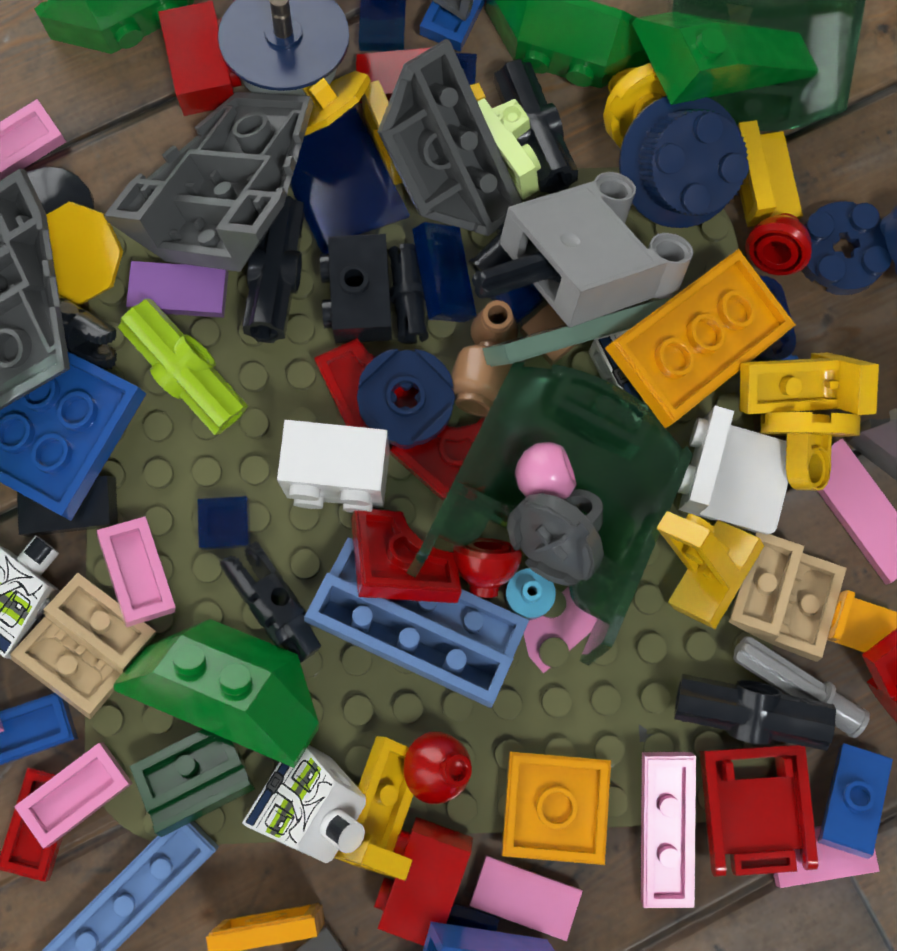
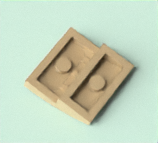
(789, 598)
(81, 645)

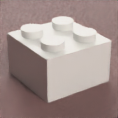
(333, 465)

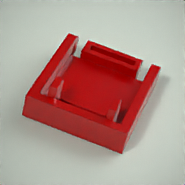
(759, 817)

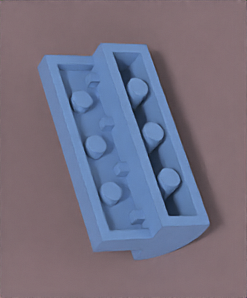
(452, 644)

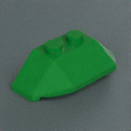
(103, 23)
(569, 38)
(227, 687)

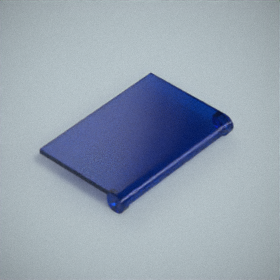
(344, 182)

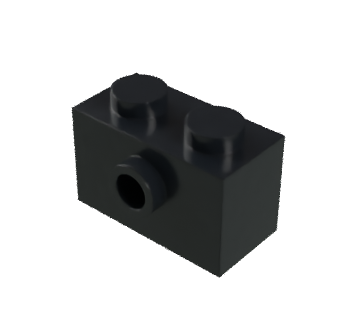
(358, 288)

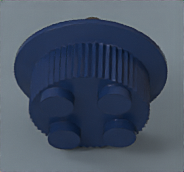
(683, 161)

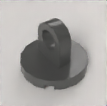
(557, 536)

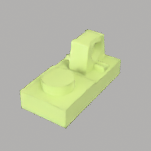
(506, 125)

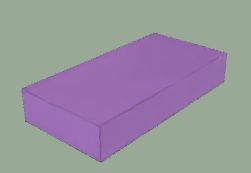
(179, 288)

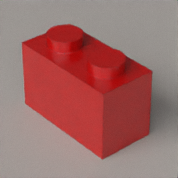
(194, 57)
(431, 884)

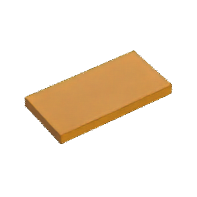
(700, 338)

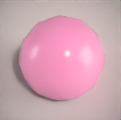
(545, 470)

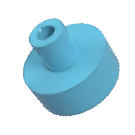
(524, 604)

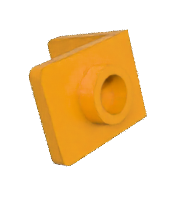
(860, 623)

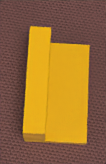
(770, 179)

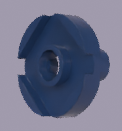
(861, 228)
(406, 370)

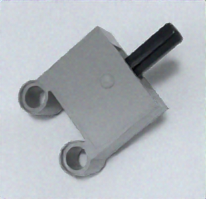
(584, 254)

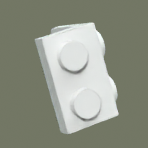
(734, 474)

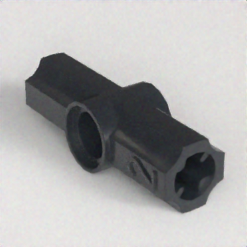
(755, 712)

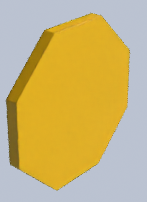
(334, 99)
(83, 252)

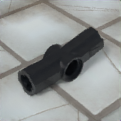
(546, 133)
(275, 275)

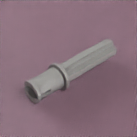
(798, 683)

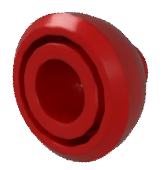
(779, 245)
(486, 565)
(437, 767)

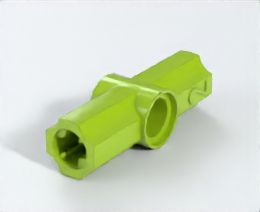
(182, 366)

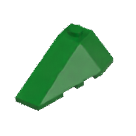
(719, 57)

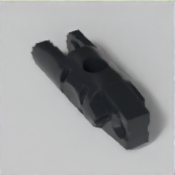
(88, 335)
(272, 602)

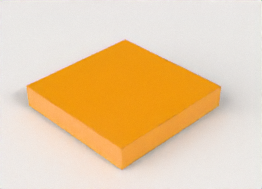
(556, 808)
(267, 928)

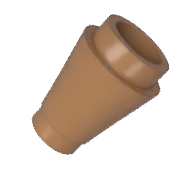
(484, 330)

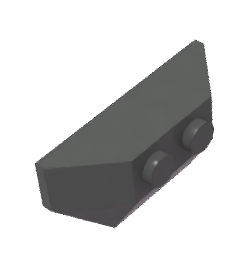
(445, 145)

